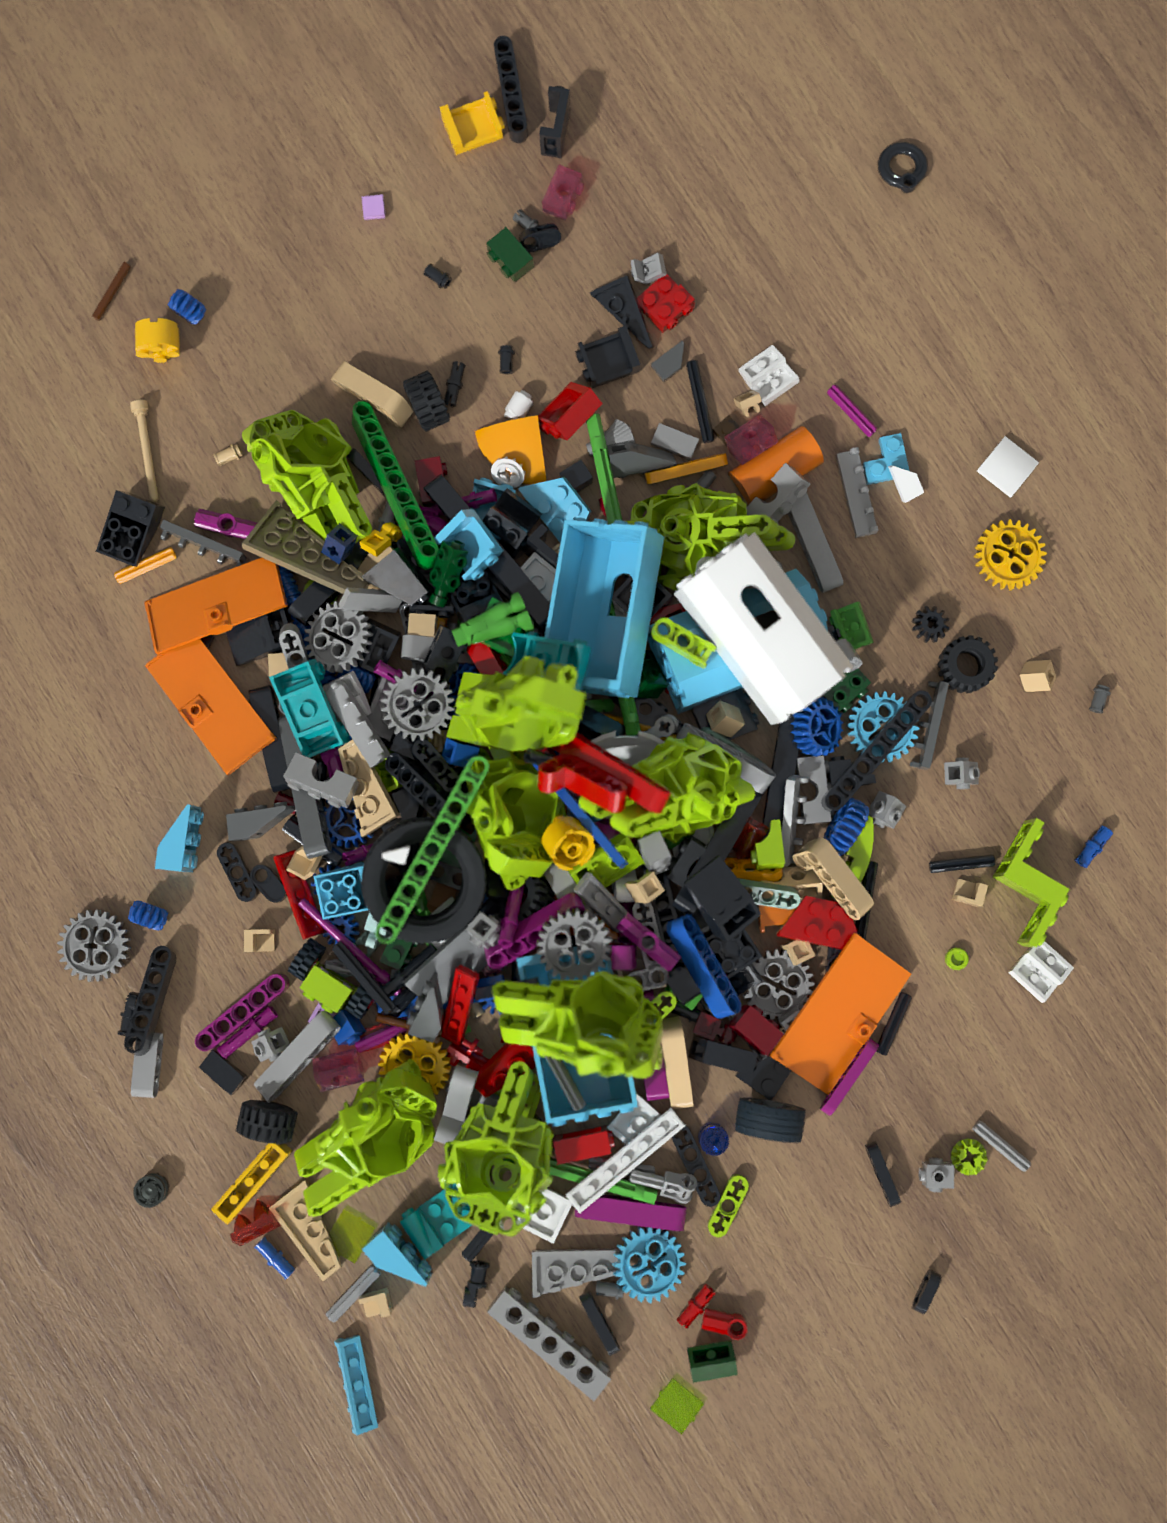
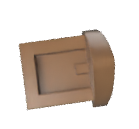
(440, 895)

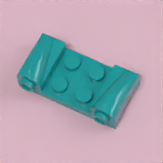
(551, 651)
(308, 708)
(433, 1223)

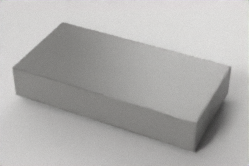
(674, 441)

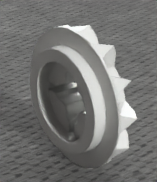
(502, 477)

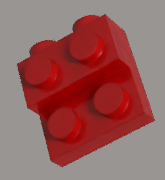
(665, 303)

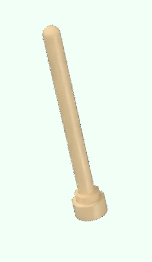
(140, 410)

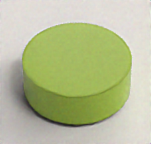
(956, 958)

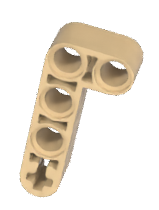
(375, 393)
(835, 875)
(676, 1064)

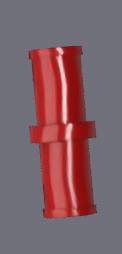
(696, 1306)

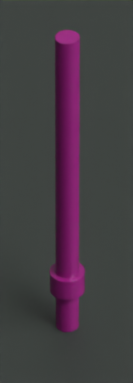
(381, 976)

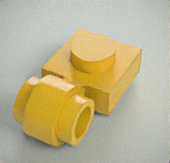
(379, 541)

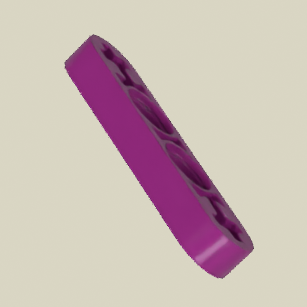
(849, 1077)

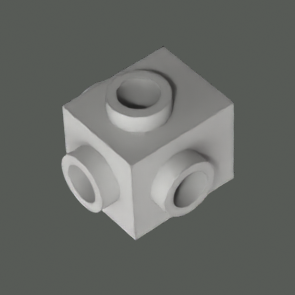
(961, 773)
(886, 810)
(480, 925)
(270, 1044)
(943, 1178)

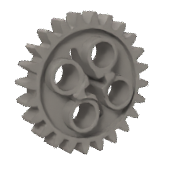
(330, 653)
(404, 688)
(594, 941)
(74, 943)
(769, 1002)

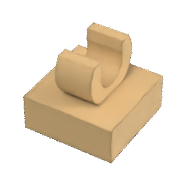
(747, 400)

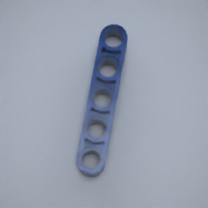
(703, 966)

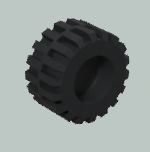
(426, 401)
(980, 652)
(539, 896)
(266, 1121)

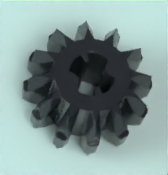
(936, 629)

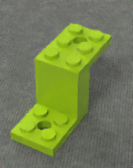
(602, 866)
(1031, 884)

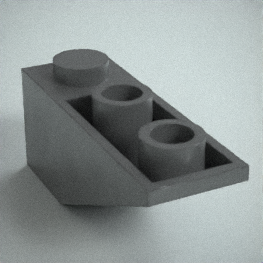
(632, 458)
(255, 823)
(428, 1012)

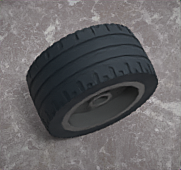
(770, 1120)

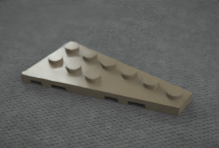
(297, 548)

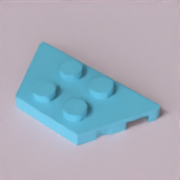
(556, 502)

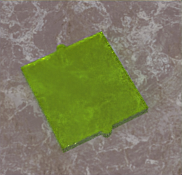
(350, 1235)
(677, 1406)

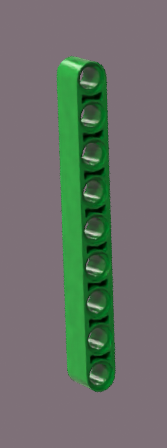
(394, 485)

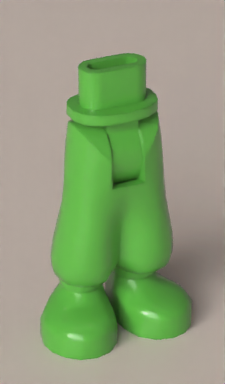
(494, 623)

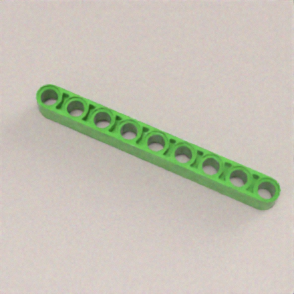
(430, 861)

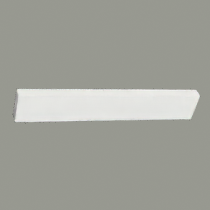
(625, 1160)

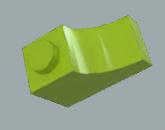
(770, 852)

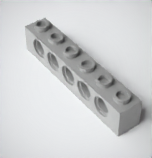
(589, 1384)

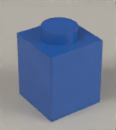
(459, 752)
(350, 1029)

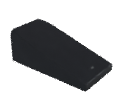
(223, 1072)

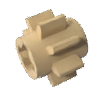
(438, 740)

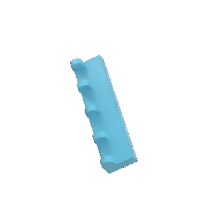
(356, 1384)

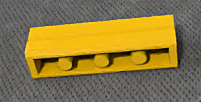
(250, 1181)

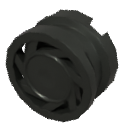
(151, 1190)

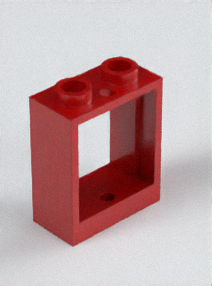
(568, 411)
(583, 1144)

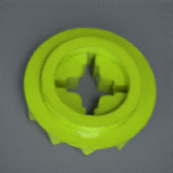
(959, 1153)

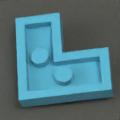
(892, 454)

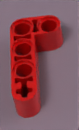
(583, 780)

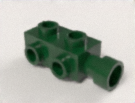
(447, 569)

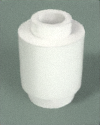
(518, 405)

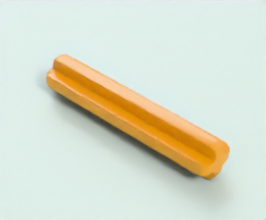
(145, 565)

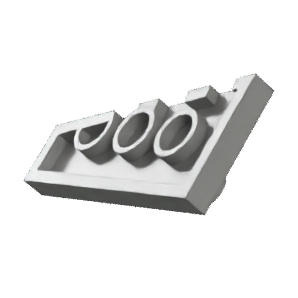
(570, 1267)

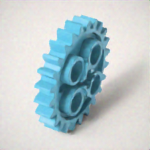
(870, 712)
(658, 1282)

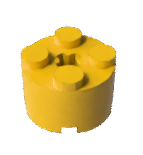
(157, 339)
(568, 842)

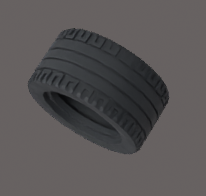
(439, 925)

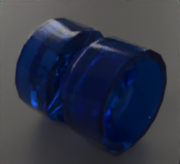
(713, 1139)

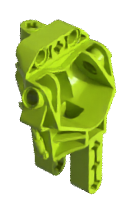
(318, 480)
(715, 525)
(519, 707)
(701, 790)
(512, 816)
(572, 1014)
(371, 1139)
(485, 1141)

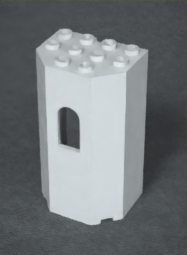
(777, 666)

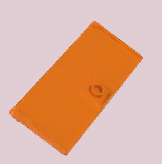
(215, 604)
(211, 704)

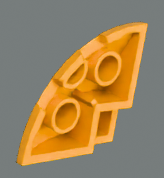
(516, 440)

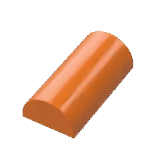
(796, 449)

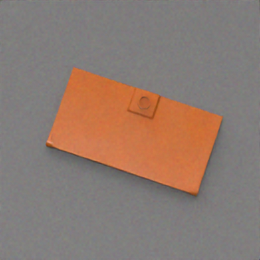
(840, 1014)

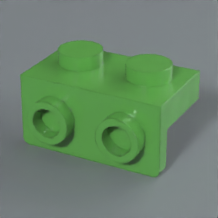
(852, 625)

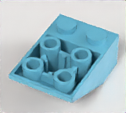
(179, 845)
(340, 891)
(396, 1256)

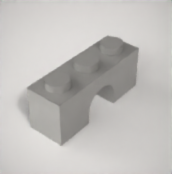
(790, 487)
(815, 769)
(337, 790)

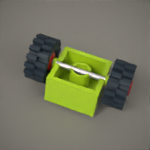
(326, 985)

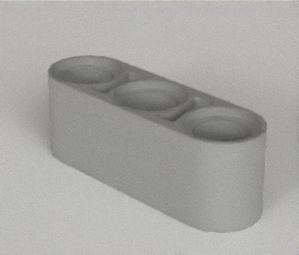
(147, 1069)

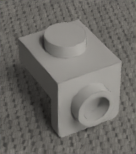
(648, 269)

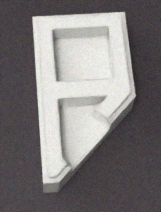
(906, 483)

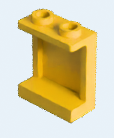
(473, 124)

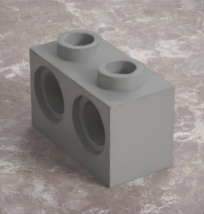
(654, 853)

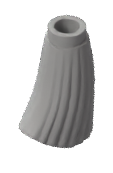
(617, 433)

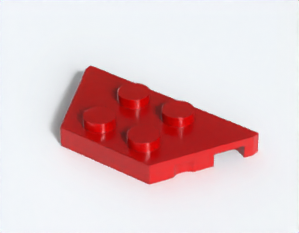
(819, 923)

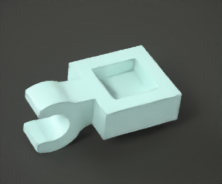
(371, 926)

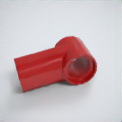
(721, 1323)

